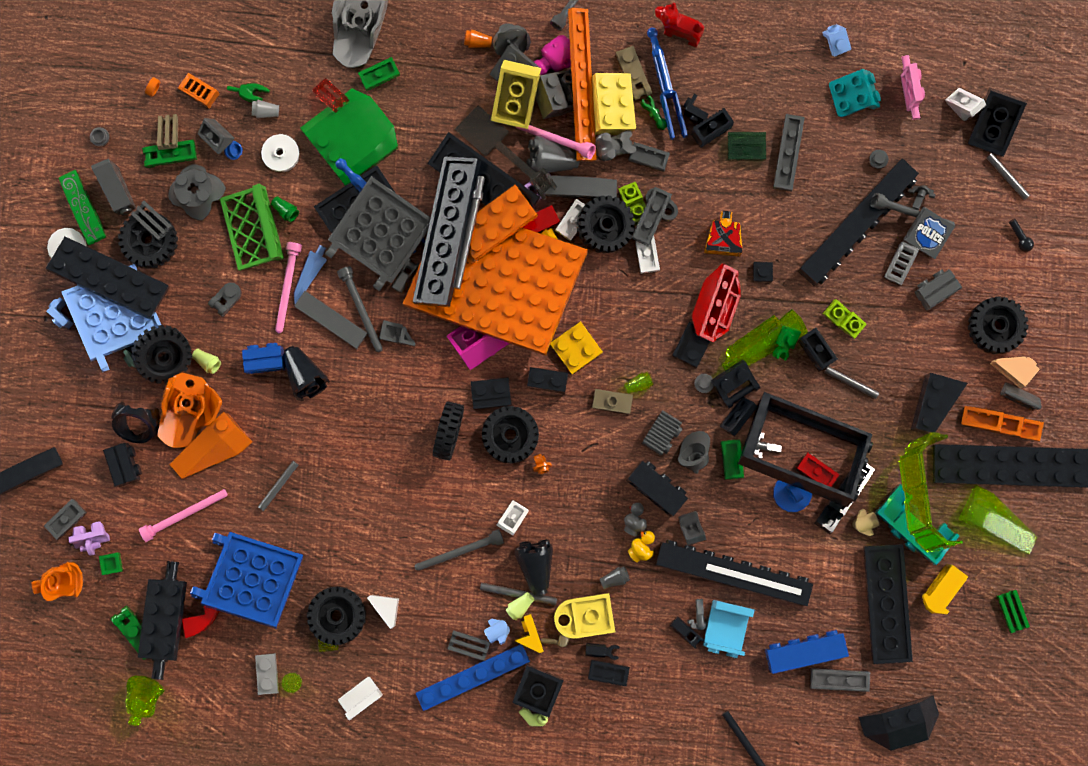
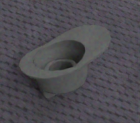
(695, 451)

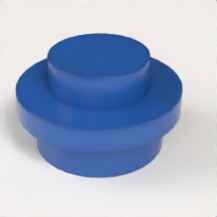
(233, 151)

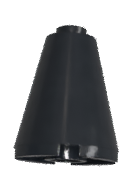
(303, 374)

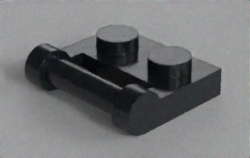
(733, 378)

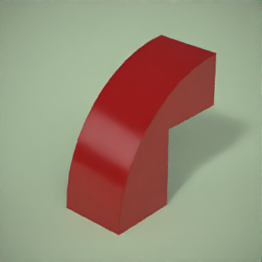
(198, 624)

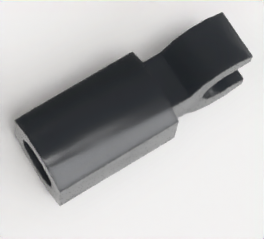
(600, 650)

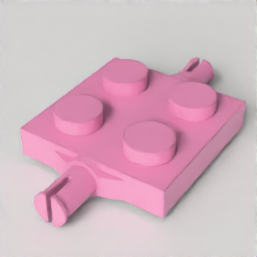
(911, 85)

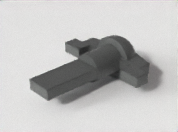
(922, 191)
(700, 624)

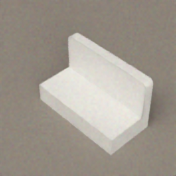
(360, 697)

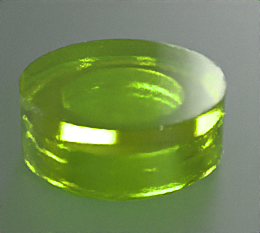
(291, 682)

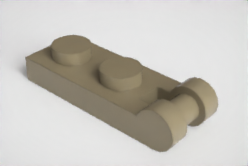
(630, 64)

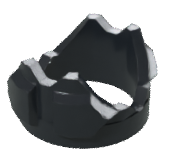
(149, 416)

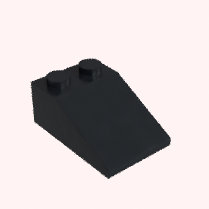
(997, 122)

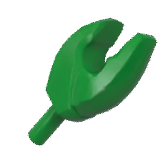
(246, 91)

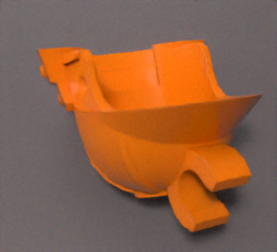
(59, 582)

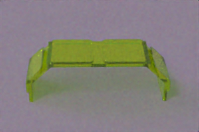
(916, 495)

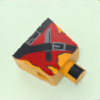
(724, 236)

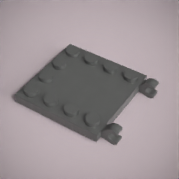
(380, 231)

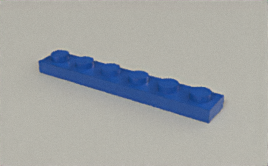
(472, 677)

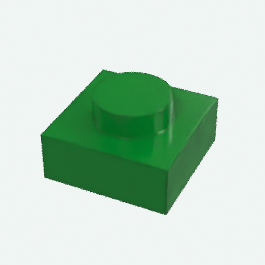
(110, 563)

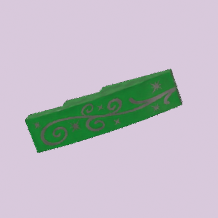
(82, 207)

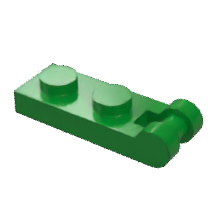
(185, 152)
(132, 630)

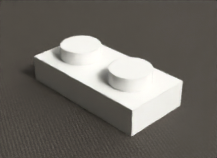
(568, 224)
(647, 257)

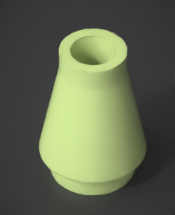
(207, 361)
(518, 607)

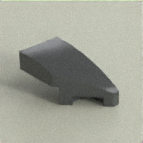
(395, 333)

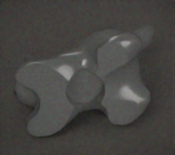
(608, 147)

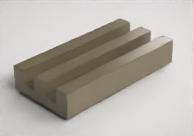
(167, 120)

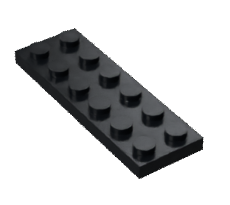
(496, 179)
(107, 278)
(887, 604)

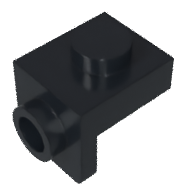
(695, 114)

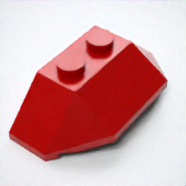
(717, 303)

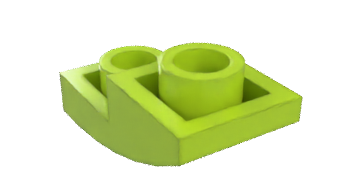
(633, 198)
(844, 319)

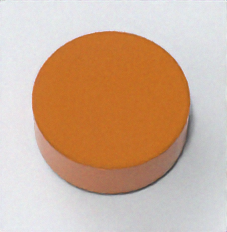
(152, 87)

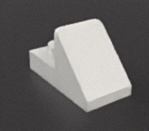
(965, 103)

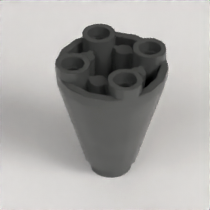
(550, 156)

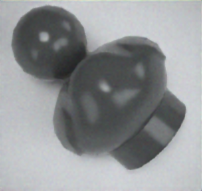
(633, 522)

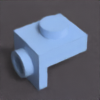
(837, 39)
(55, 311)

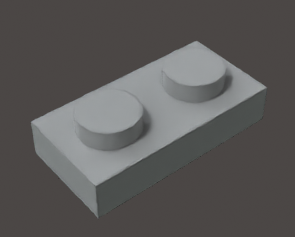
(266, 674)

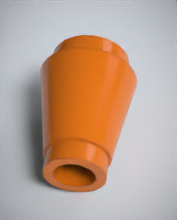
(476, 39)

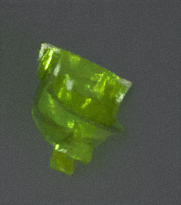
(141, 698)

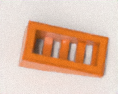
(211, 97)

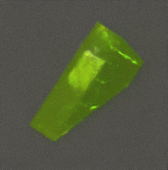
(993, 517)

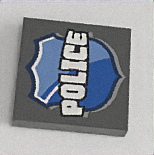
(929, 232)

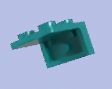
(854, 93)

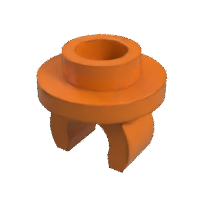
(541, 464)

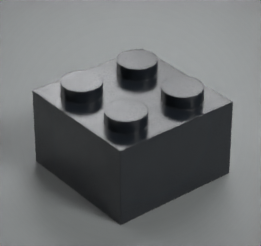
(538, 690)

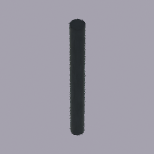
(743, 739)

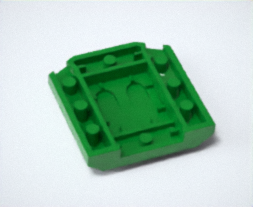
(354, 133)

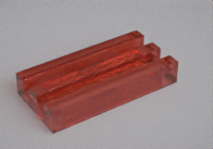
(338, 103)

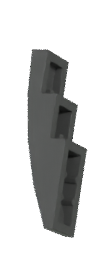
(582, 187)

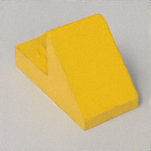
(532, 640)

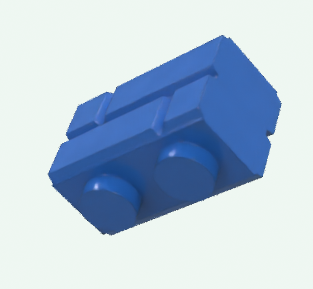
(263, 359)

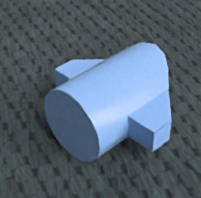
(497, 631)

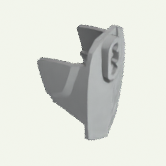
(356, 30)

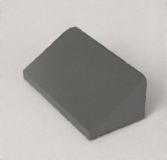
(215, 135)
(1021, 397)

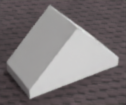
(512, 518)
(386, 607)

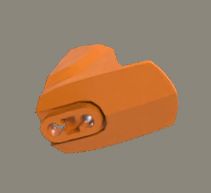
(181, 422)

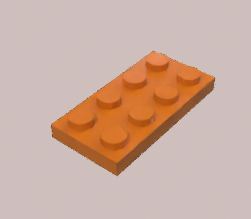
(500, 221)

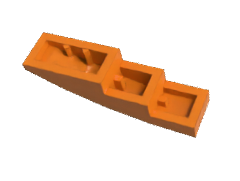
(1002, 423)

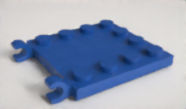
(250, 579)

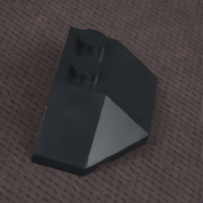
(901, 724)

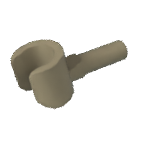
(562, 641)

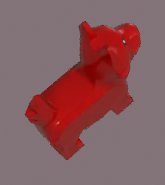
(679, 24)

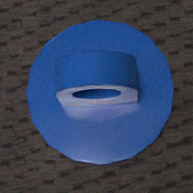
(790, 497)

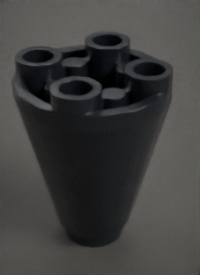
(535, 564)

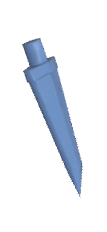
(311, 268)

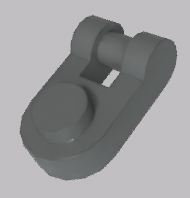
(231, 293)

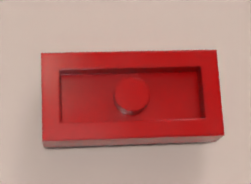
(817, 470)

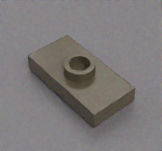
(612, 401)

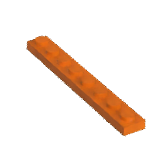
(581, 78)

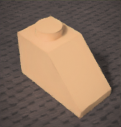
(1017, 369)

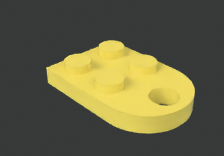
(587, 616)

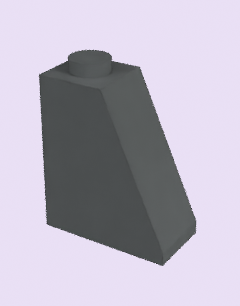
(114, 186)

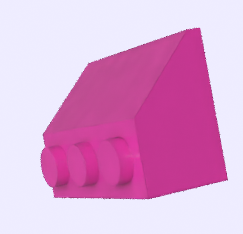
(474, 346)

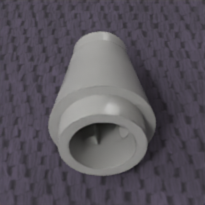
(264, 109)

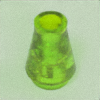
(639, 383)

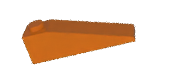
(212, 446)

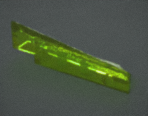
(762, 339)

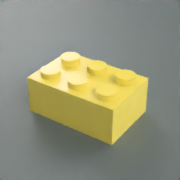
(515, 94)
(613, 103)

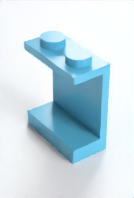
(727, 628)

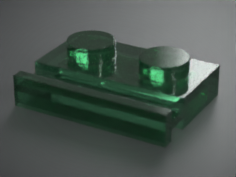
(746, 146)

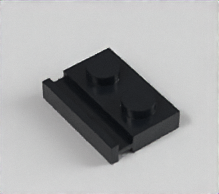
(691, 347)
(491, 393)

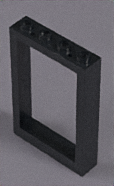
(818, 422)

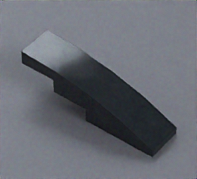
(29, 470)
(833, 511)

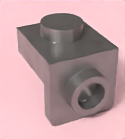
(691, 528)

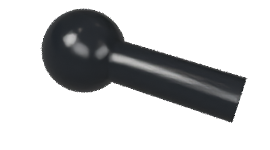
(1025, 243)

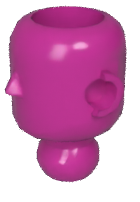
(555, 55)

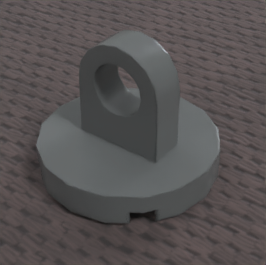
(511, 34)

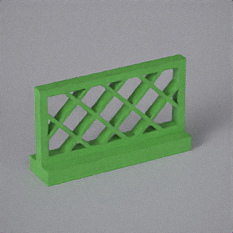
(267, 222)

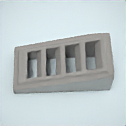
(908, 248)

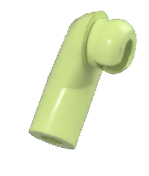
(533, 719)

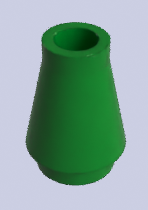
(285, 209)

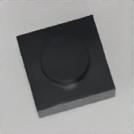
(762, 271)

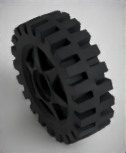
(619, 221)
(150, 254)
(1011, 319)
(153, 343)
(510, 419)
(448, 431)
(321, 611)

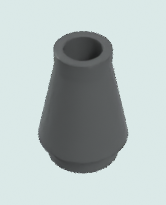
(615, 578)

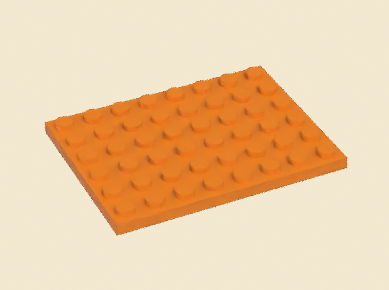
(513, 290)

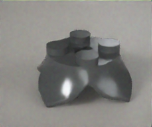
(198, 204)

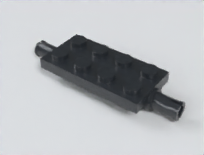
(162, 620)

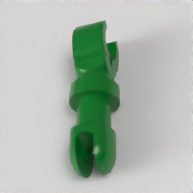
(660, 122)

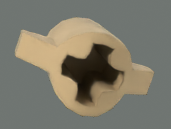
(865, 522)

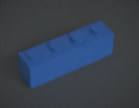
(806, 652)

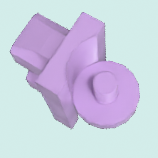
(90, 540)

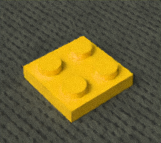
(576, 348)

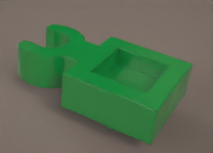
(786, 339)

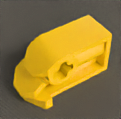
(943, 589)

